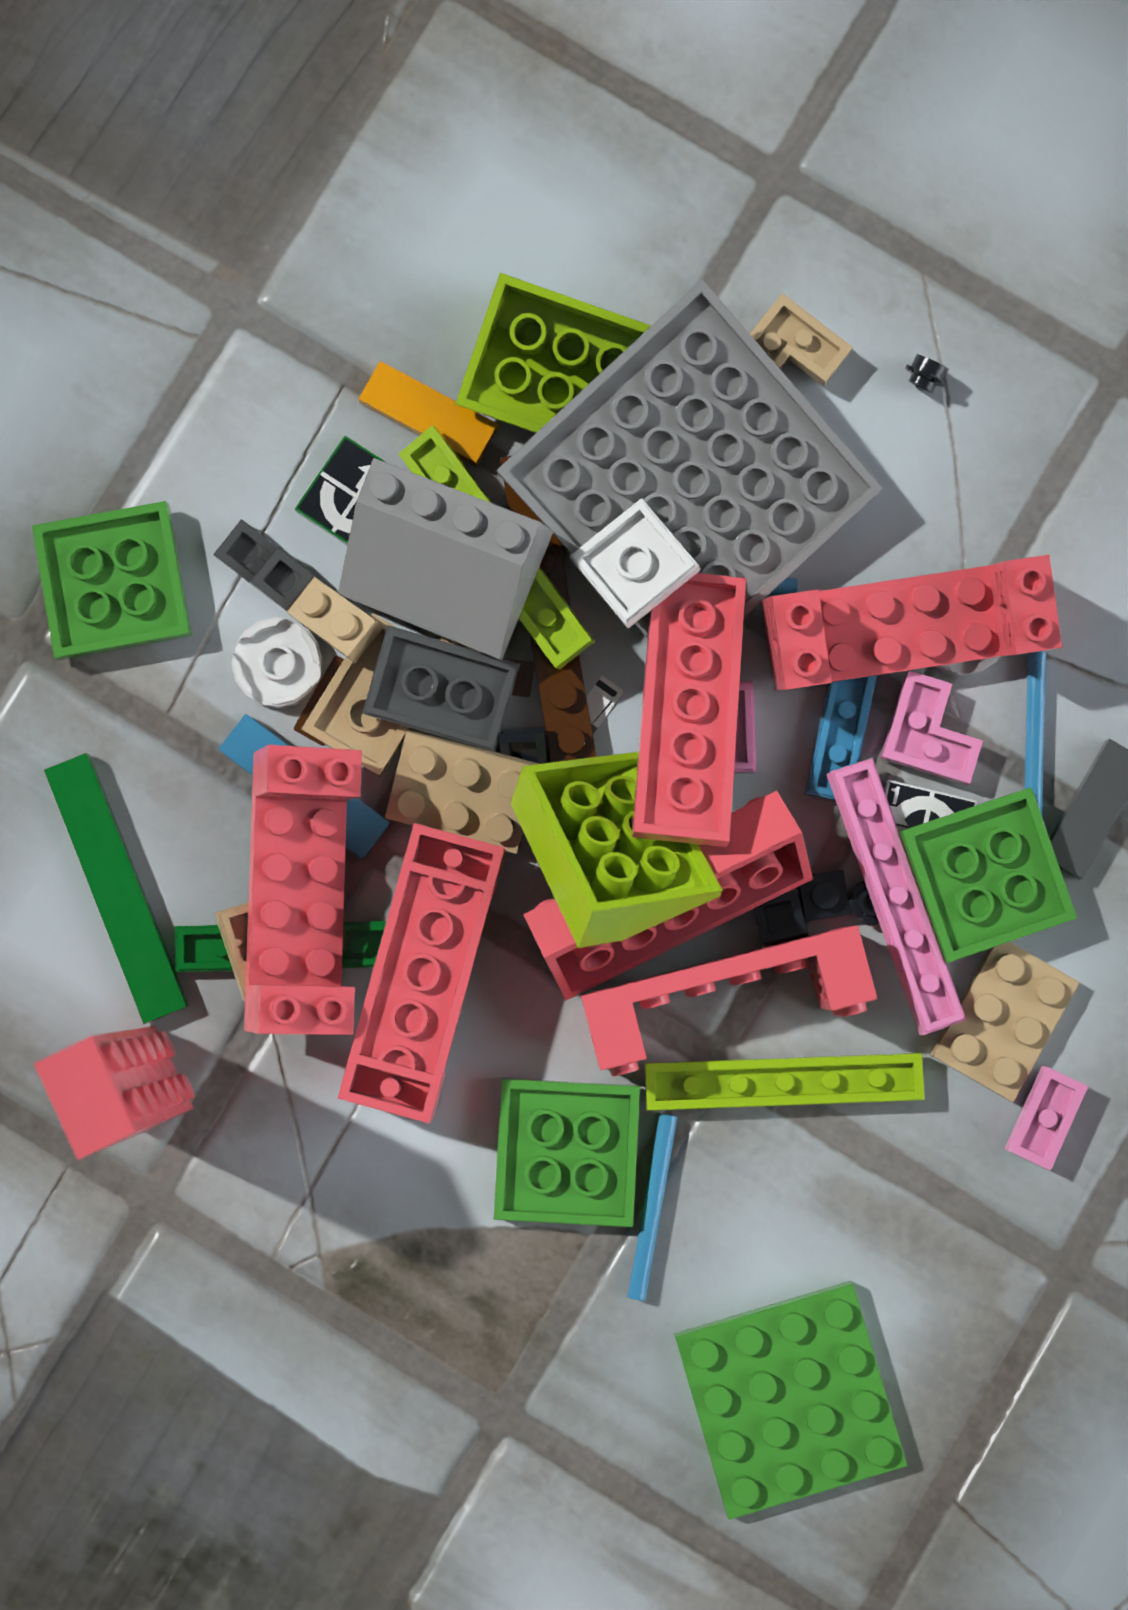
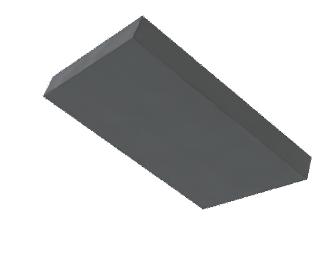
(440, 688)

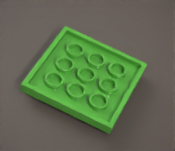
(790, 1400)

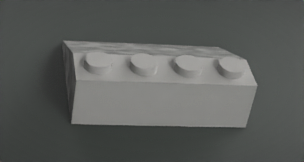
(441, 558)

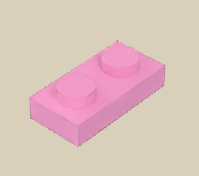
(1046, 1117)

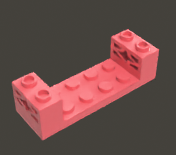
(911, 623)
(299, 890)
(833, 960)
(421, 973)

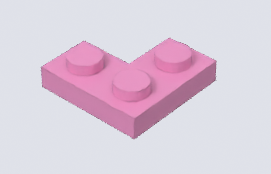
(919, 740)

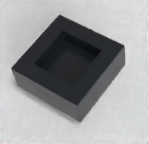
(525, 743)
(825, 896)
(781, 919)

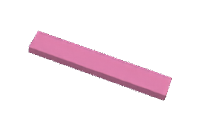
(896, 897)

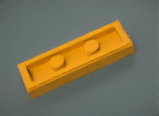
(420, 407)

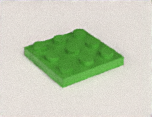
(111, 580)
(988, 874)
(567, 1152)

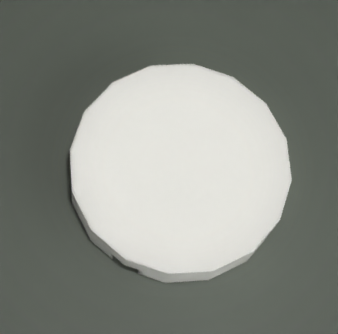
(277, 663)

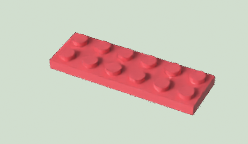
(690, 713)

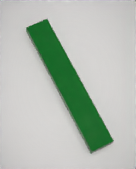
(116, 888)
(204, 950)

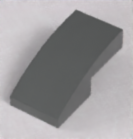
(263, 565)

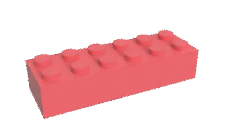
(757, 865)
(114, 1087)

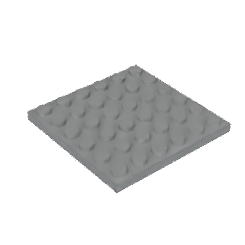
(707, 441)

